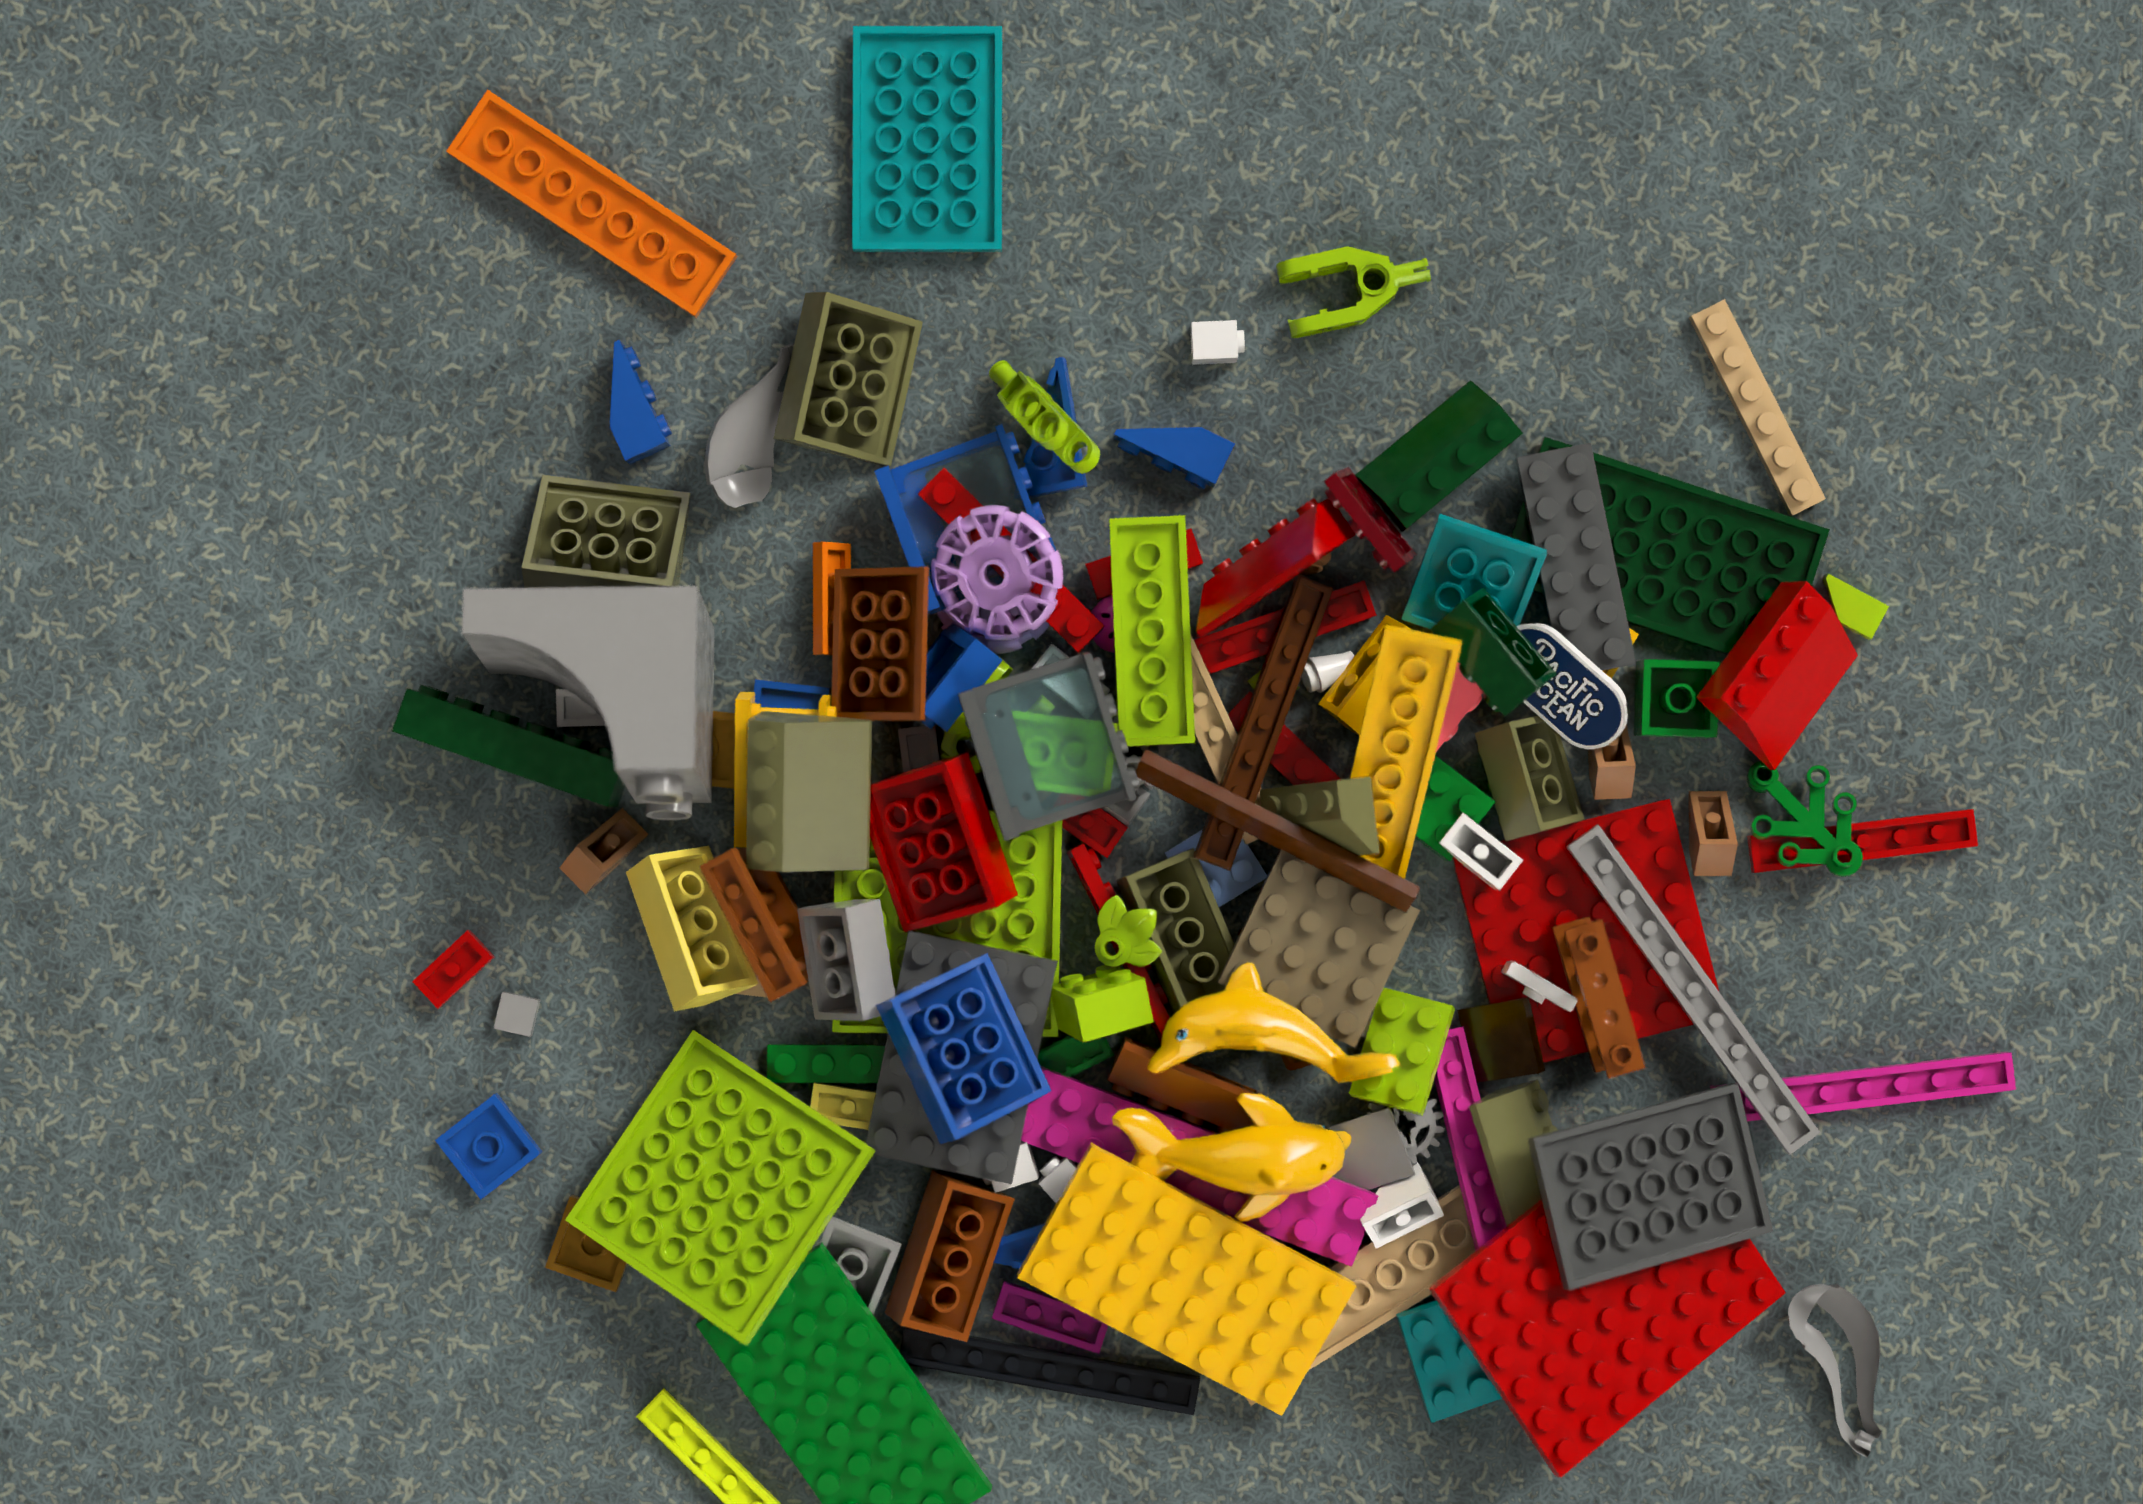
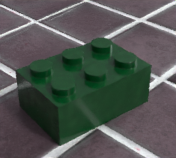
(1494, 652)

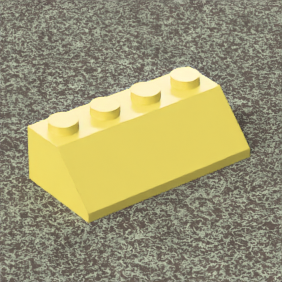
(688, 929)

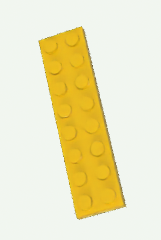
(1402, 734)

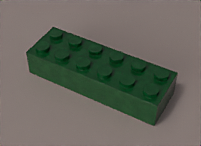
(508, 746)

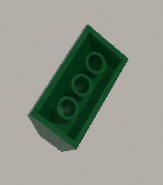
(1438, 454)

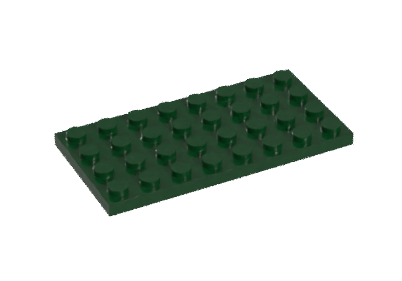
(1692, 556)

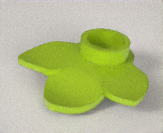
(1131, 933)

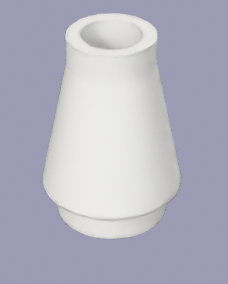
(1324, 670)

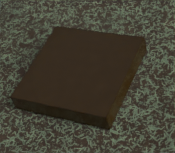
(1502, 1039)

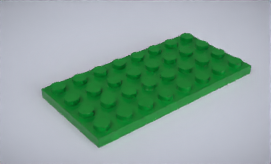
(846, 1398)

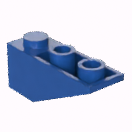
(632, 416)
(1187, 449)

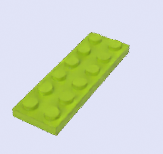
(1152, 630)

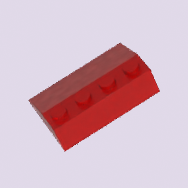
(1271, 563)
(1780, 671)
(938, 844)

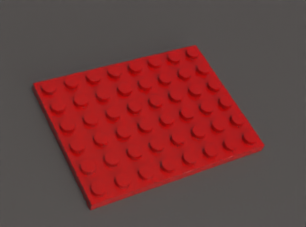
(1597, 1353)

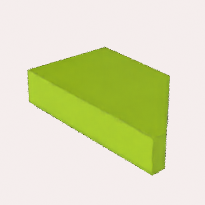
(1855, 608)

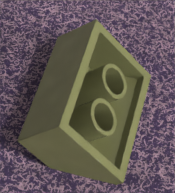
(1528, 777)
(1332, 809)

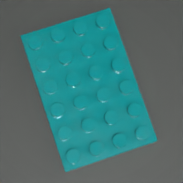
(927, 139)

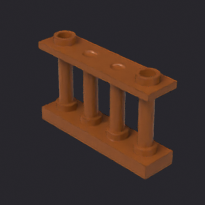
(761, 919)
(1600, 997)

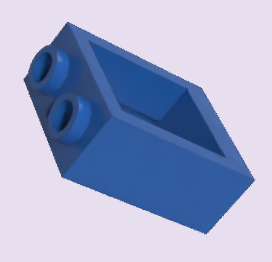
(952, 666)

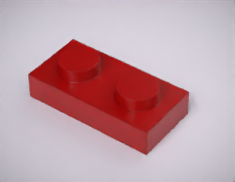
(1096, 830)
(453, 969)

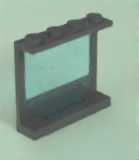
(1048, 744)

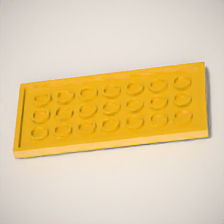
(1186, 1279)

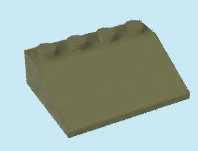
(848, 378)
(605, 535)
(808, 792)

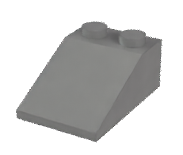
(862, 1257)

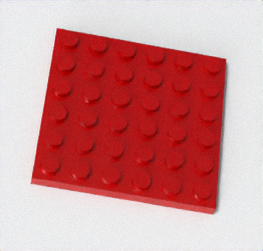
(1555, 890)

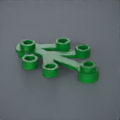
(1808, 823)

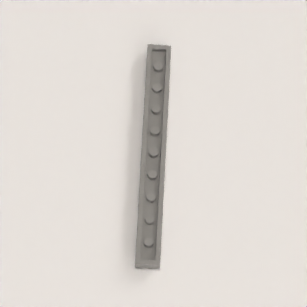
(1693, 989)

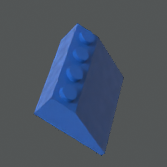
(963, 1049)

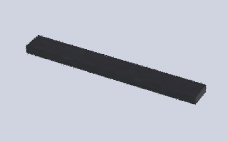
(1052, 1370)

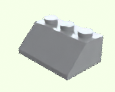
(846, 959)

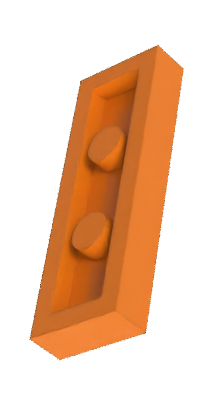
(826, 558)

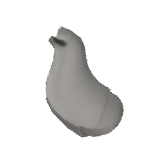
(745, 437)
(1864, 1340)

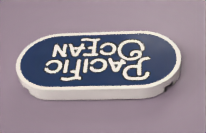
(1580, 698)

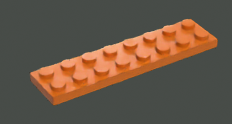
(591, 203)

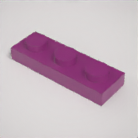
(1048, 1317)

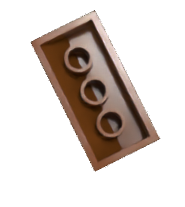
(1184, 1086)
(949, 1256)

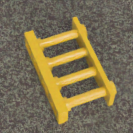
(745, 709)

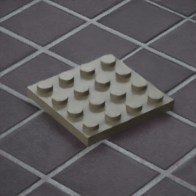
(1321, 945)

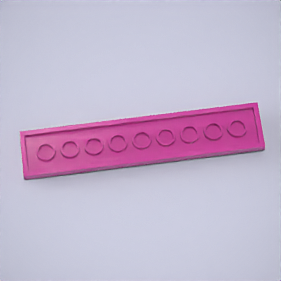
(1080, 1114)

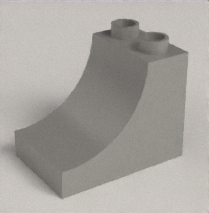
(630, 656)

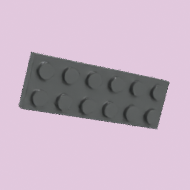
(1580, 566)

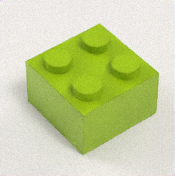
(1101, 1003)

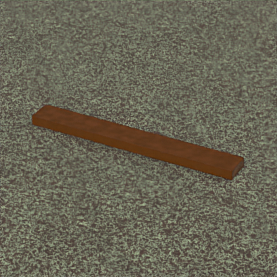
(1266, 713)
(1276, 831)

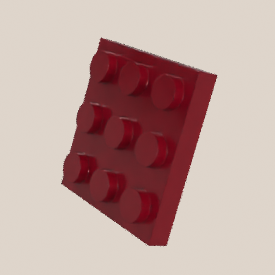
(1368, 519)

